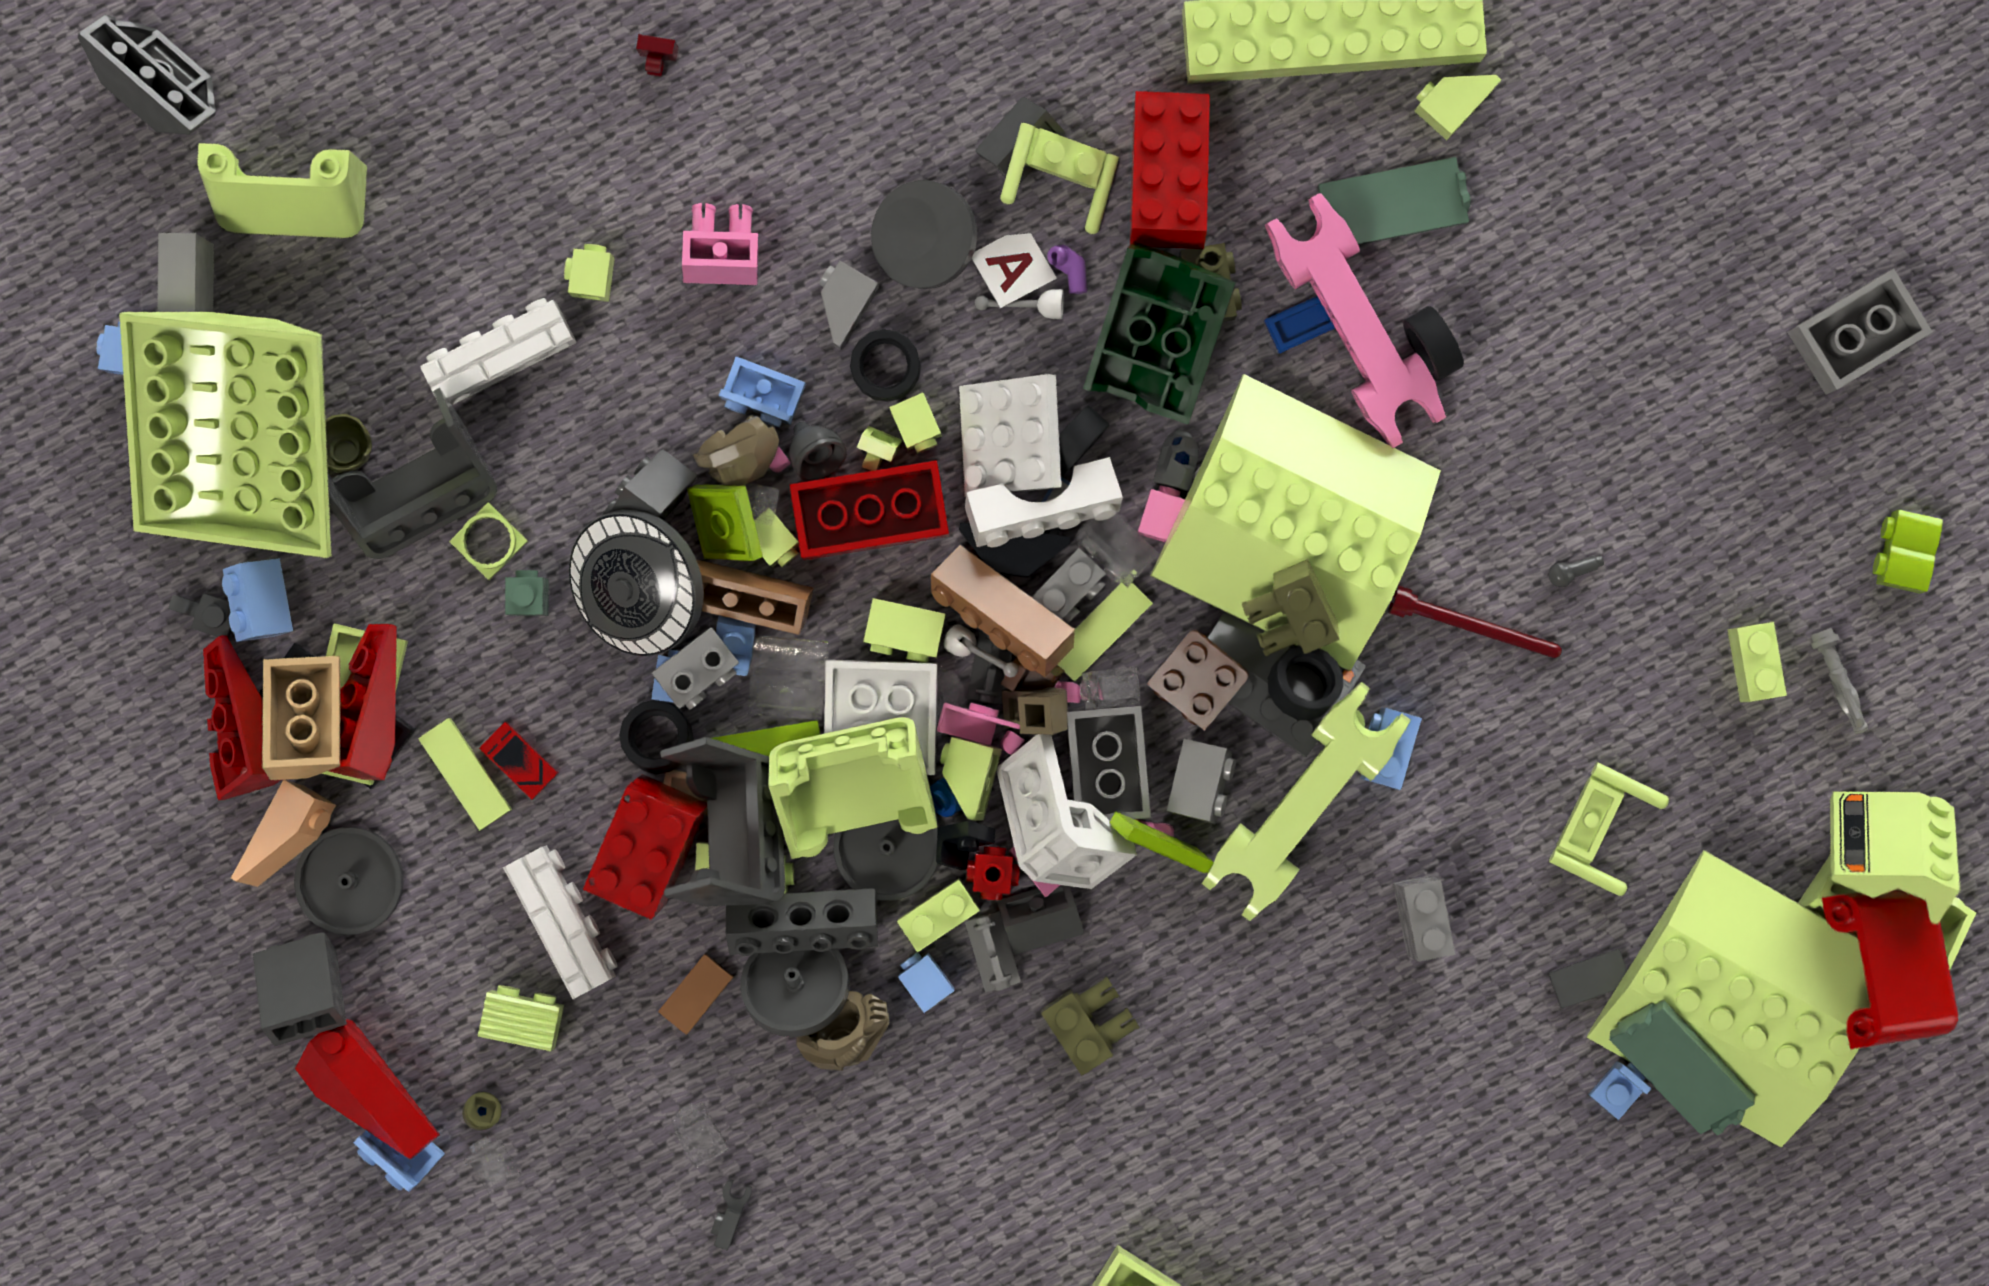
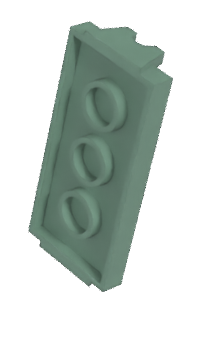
(1401, 200)
(1682, 1068)

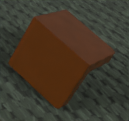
(1031, 679)

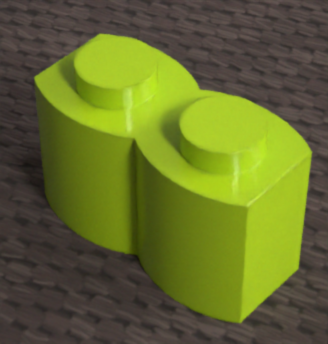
(1908, 551)

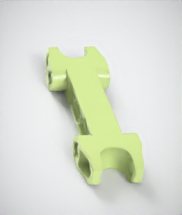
(1346, 749)

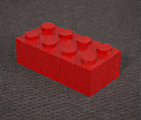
(1170, 169)
(869, 510)

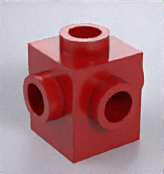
(996, 858)

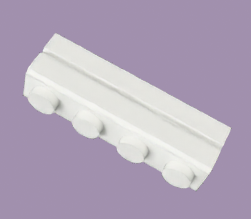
(500, 352)
(560, 922)

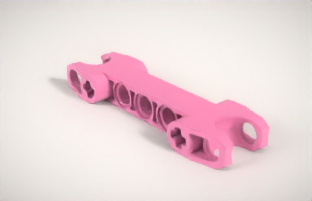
(1324, 265)

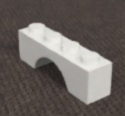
(1000, 516)

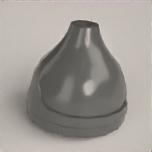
(816, 452)

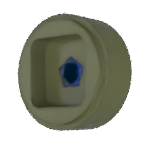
(481, 1111)

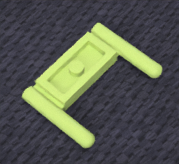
(1065, 160)
(1591, 821)

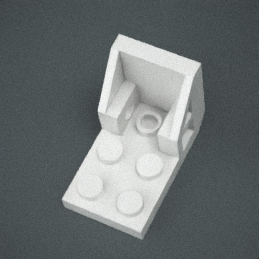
(1055, 836)

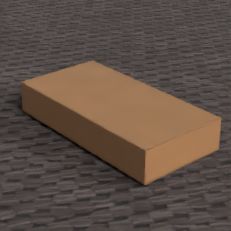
(695, 994)

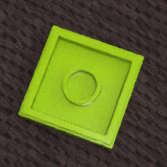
(724, 522)

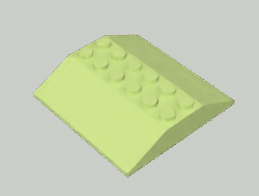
(226, 430)
(1291, 490)
(1756, 985)

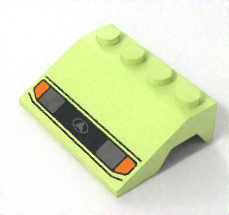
(1895, 843)

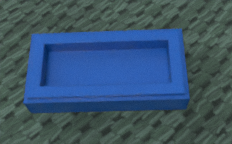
(1298, 324)

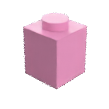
(1160, 513)

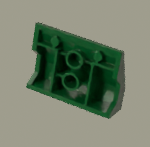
(1159, 332)

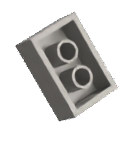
(1859, 331)
(1109, 761)

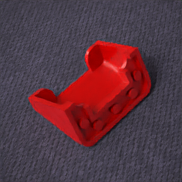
(1902, 967)

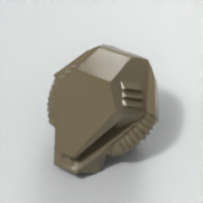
(740, 454)
(850, 1036)

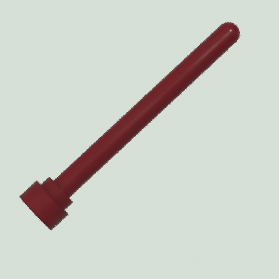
(1408, 603)

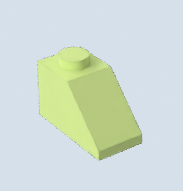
(1453, 101)
(970, 774)

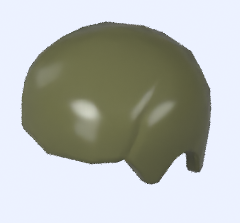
(343, 455)

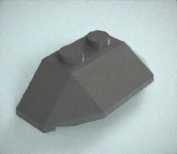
(149, 75)

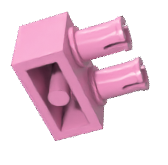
(720, 256)

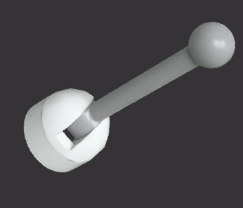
(1049, 303)
(968, 644)

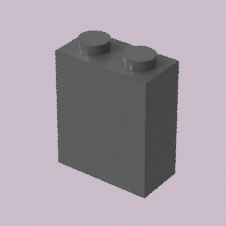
(299, 989)

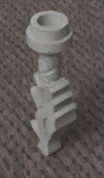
(1844, 691)

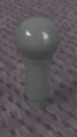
(1563, 573)

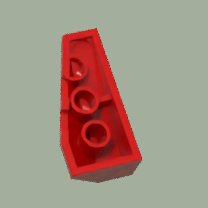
(369, 706)
(236, 720)
(357, 1082)

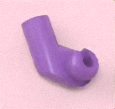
(1072, 265)

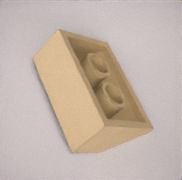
(301, 716)

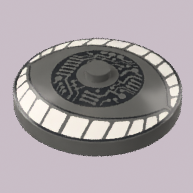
(636, 582)

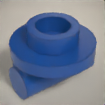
(944, 799)

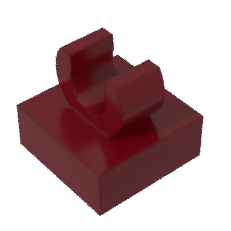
(656, 51)

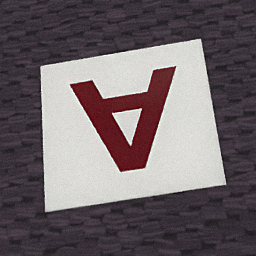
(1013, 267)

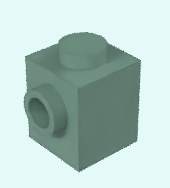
(526, 594)

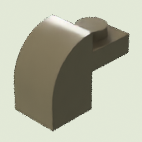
(1036, 710)

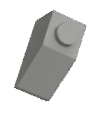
(845, 299)

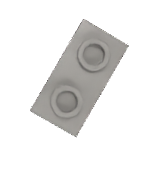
(992, 952)

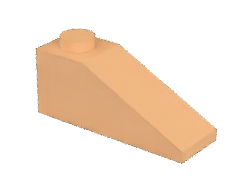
(287, 828)

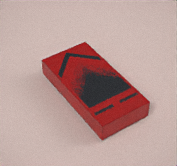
(518, 760)

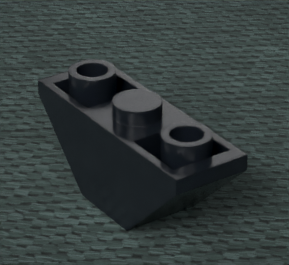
(1019, 555)

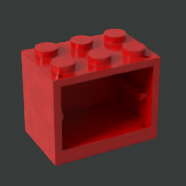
(645, 846)

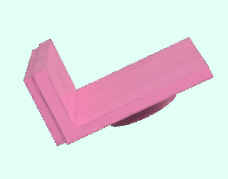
(973, 724)

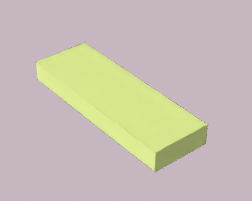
(1103, 628)
(465, 774)

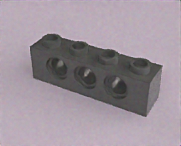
(815, 909)

